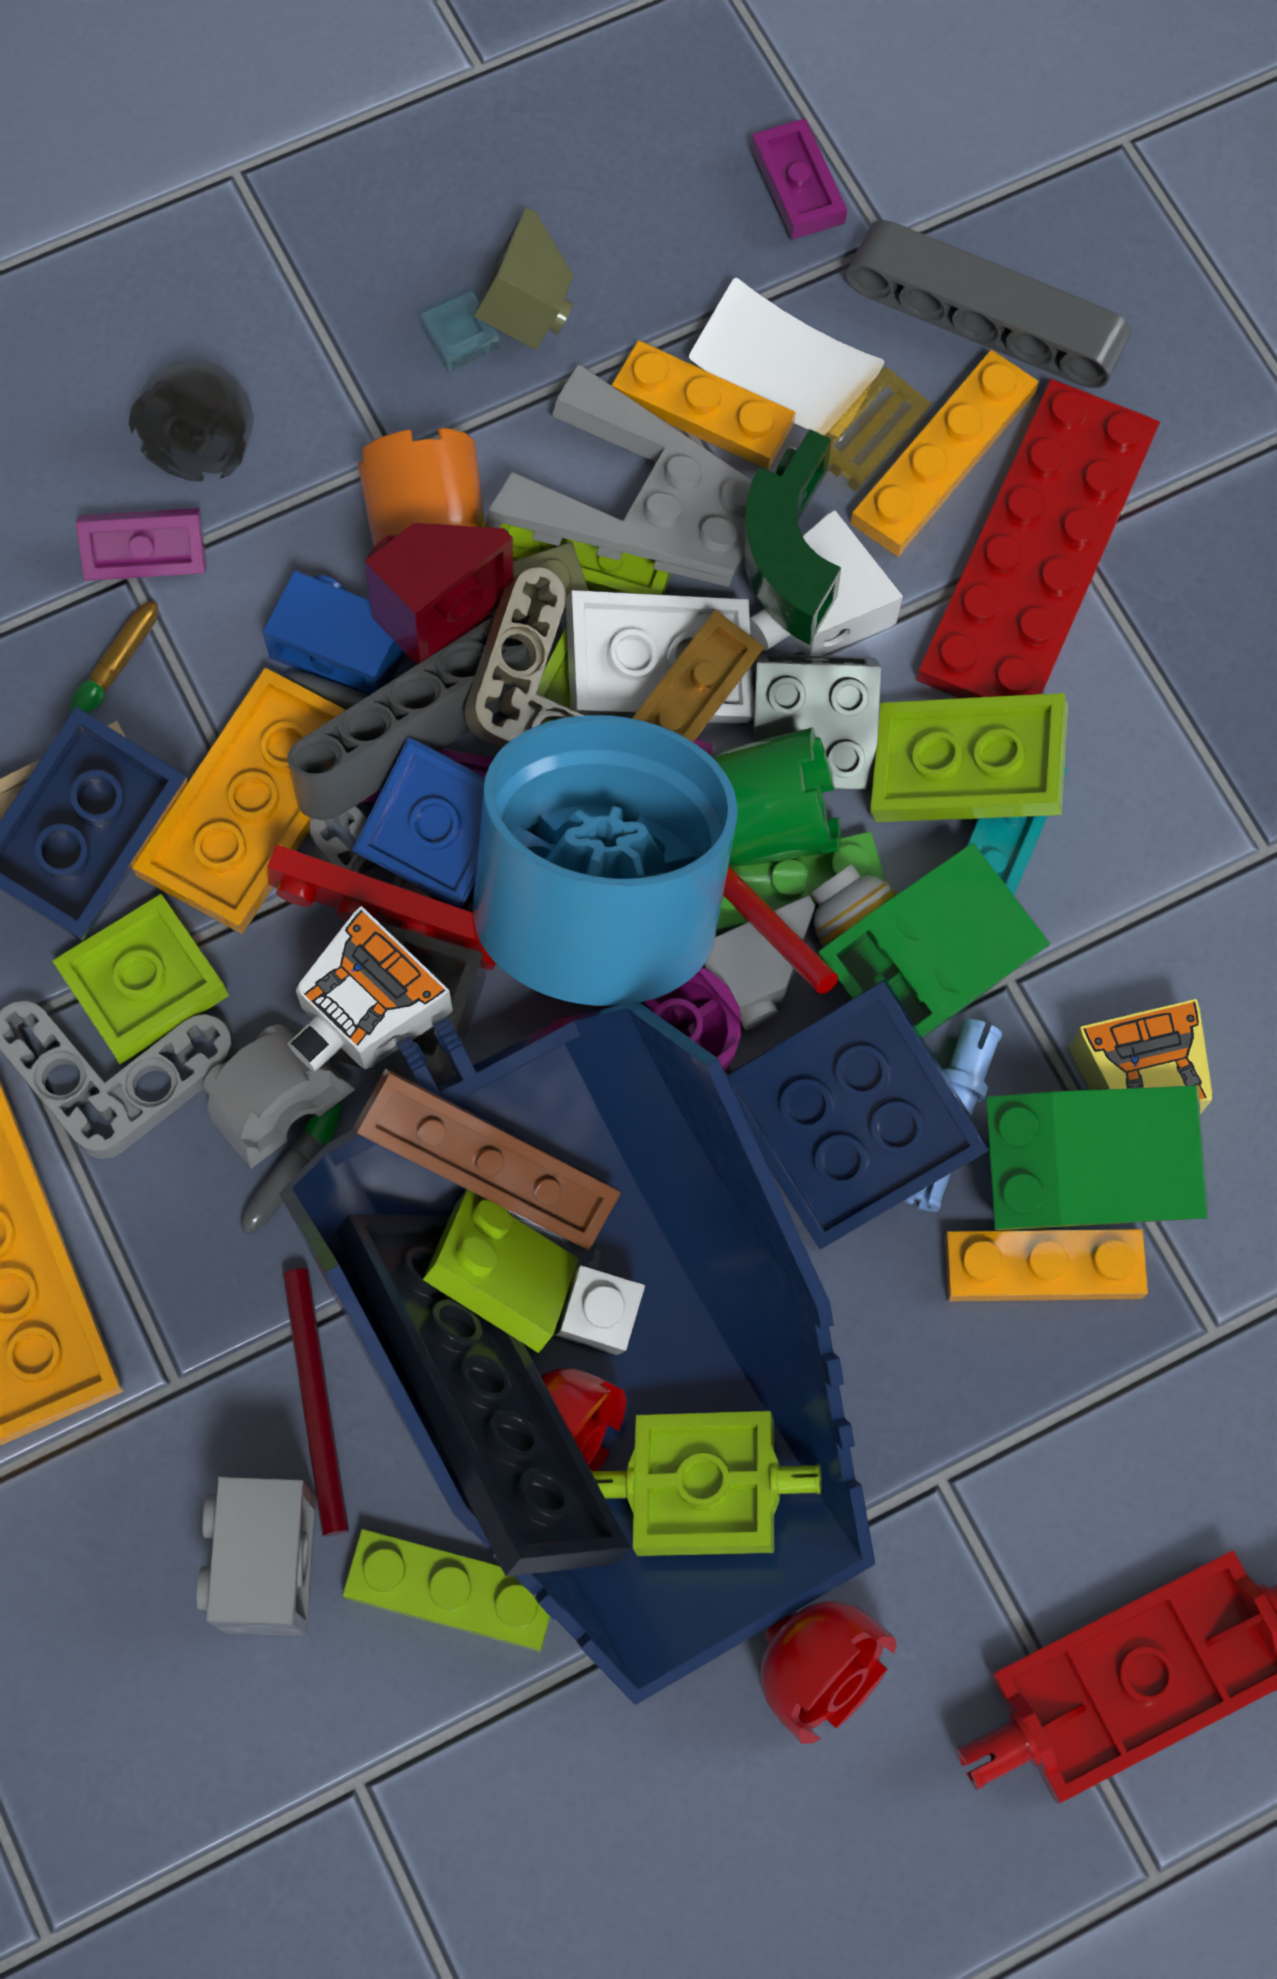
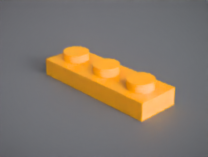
(705, 404)
(1045, 1265)

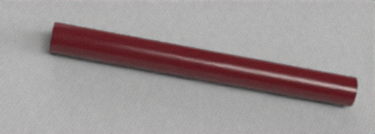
(315, 1403)

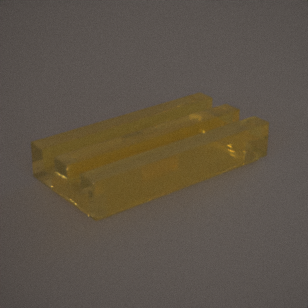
(842, 462)

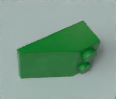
(1096, 1157)

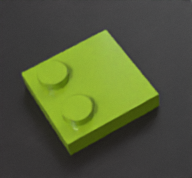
(140, 978)
(502, 1270)

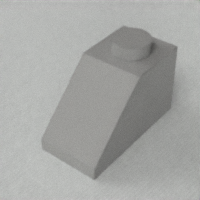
(755, 968)

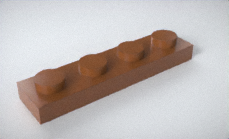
(486, 1159)

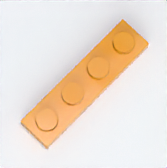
(944, 453)

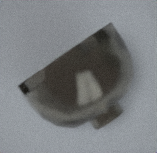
(193, 419)

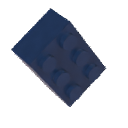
(83, 822)

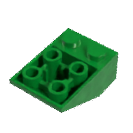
(939, 941)

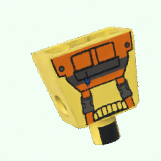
(1146, 1051)

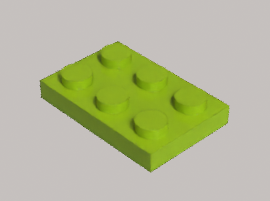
(970, 758)

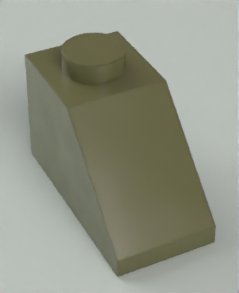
(527, 285)

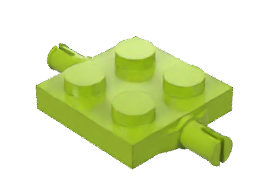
(705, 1483)

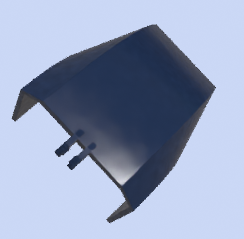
(721, 1326)

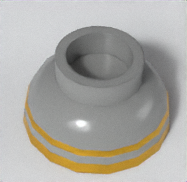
(846, 901)

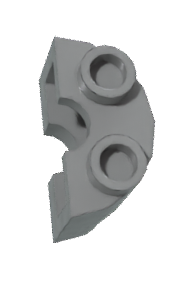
(265, 1091)

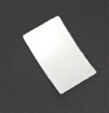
(783, 358)

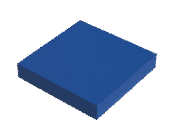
(427, 823)

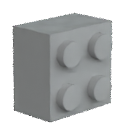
(258, 1556)

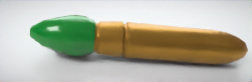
(92, 691)

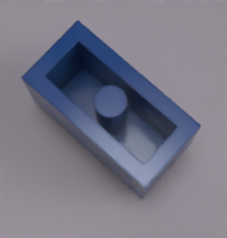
(330, 635)

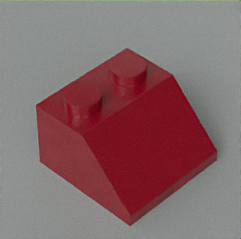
(437, 583)

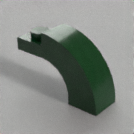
(782, 568)

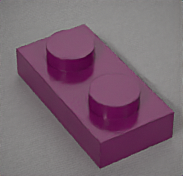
(799, 178)
(141, 544)

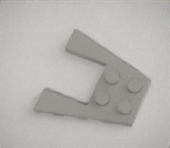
(684, 514)

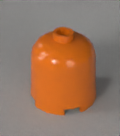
(420, 482)

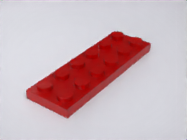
(1039, 547)

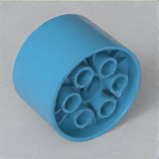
(602, 859)

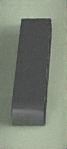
(988, 304)
(359, 747)

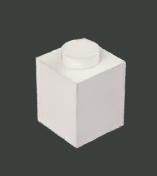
(599, 1310)

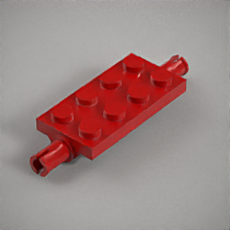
(1134, 1681)

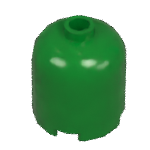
(780, 799)

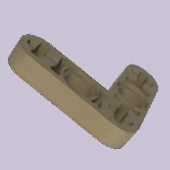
(522, 705)

